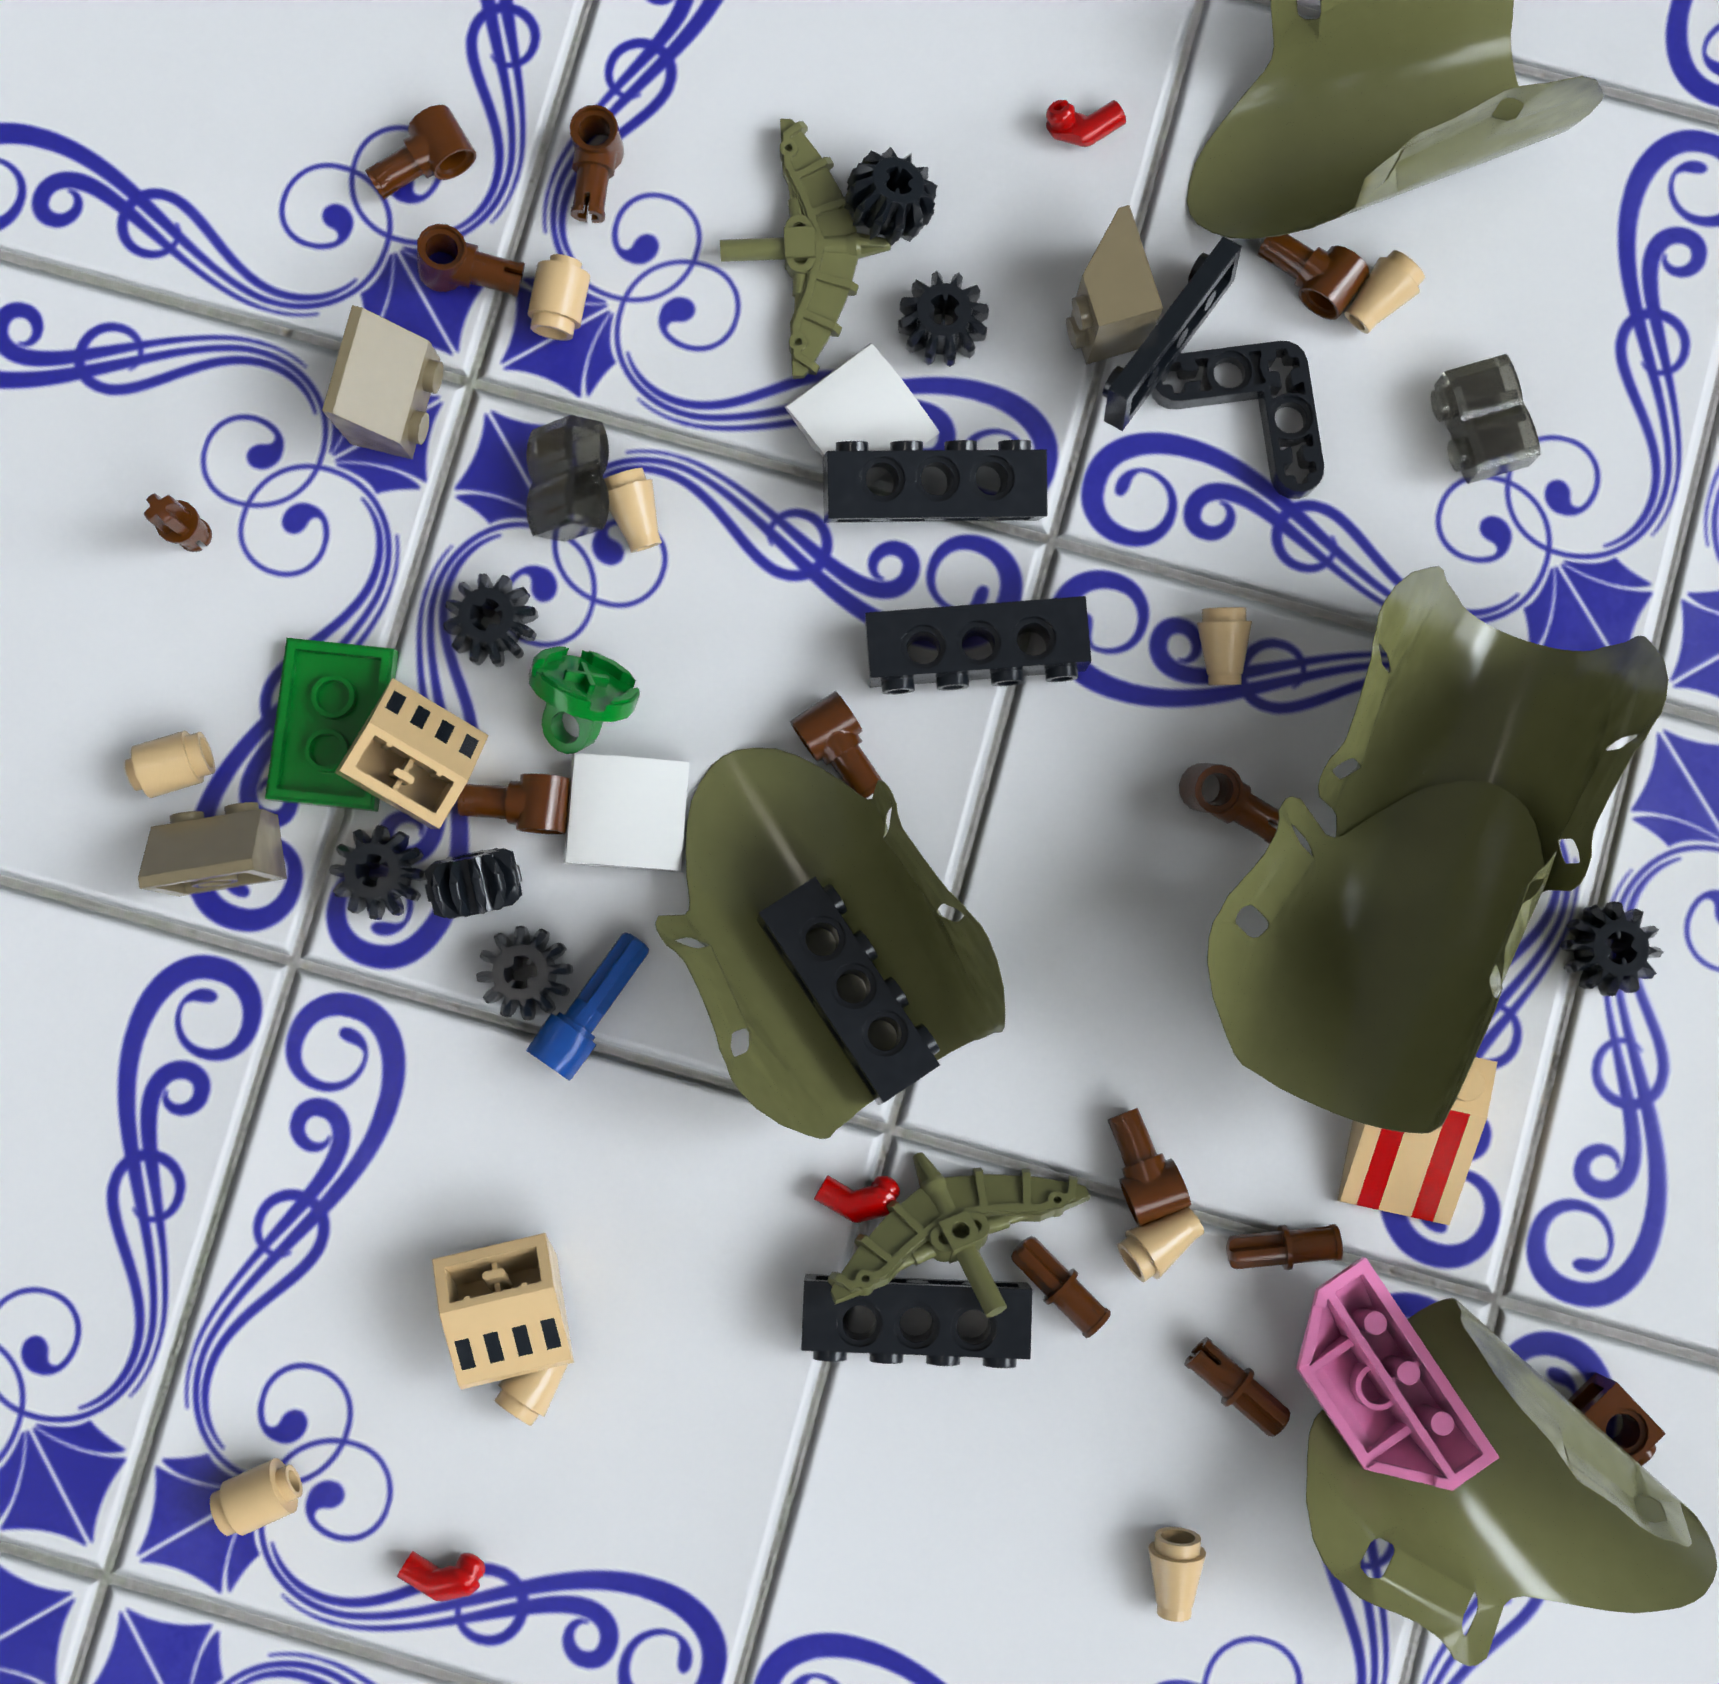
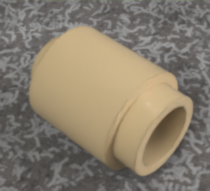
(558, 297)
(169, 763)
(256, 1498)

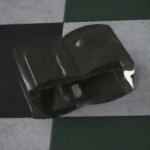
(1485, 419)
(567, 478)

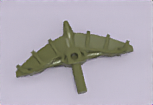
(817, 248)
(951, 1223)

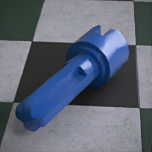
(566, 1038)

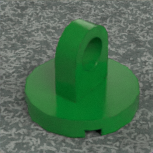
(582, 686)

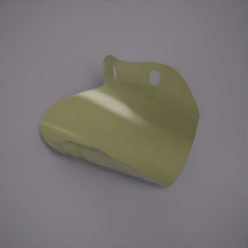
(1370, 110)
(1496, 712)
(754, 836)
(1379, 951)
(1547, 1520)

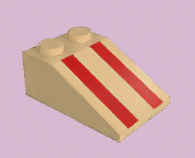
(1417, 1171)

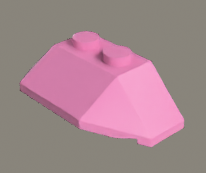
(1386, 1386)

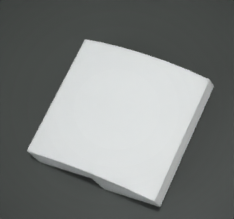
(861, 403)
(626, 812)

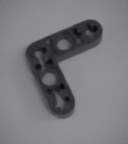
(1258, 384)

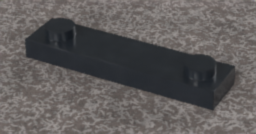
(1207, 283)

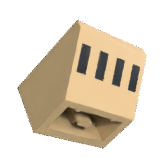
(413, 755)
(503, 1310)

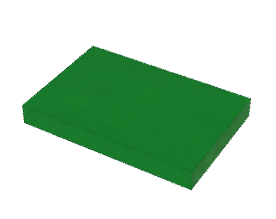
(320, 711)

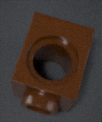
(1602, 1399)

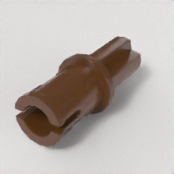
(178, 522)
(1285, 1247)
(1060, 1286)
(1238, 1388)

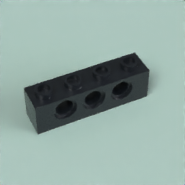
(1019, 498)
(1057, 620)
(821, 907)
(945, 1300)

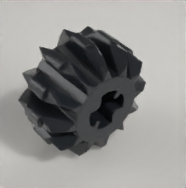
(890, 196)
(943, 300)
(486, 602)
(369, 855)
(473, 883)
(1628, 944)
(512, 959)

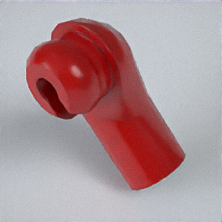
(1080, 129)
(860, 1204)
(444, 1582)

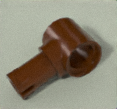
(433, 148)
(594, 163)
(469, 264)
(1324, 277)
(832, 735)
(1233, 801)
(532, 804)
(1149, 1181)

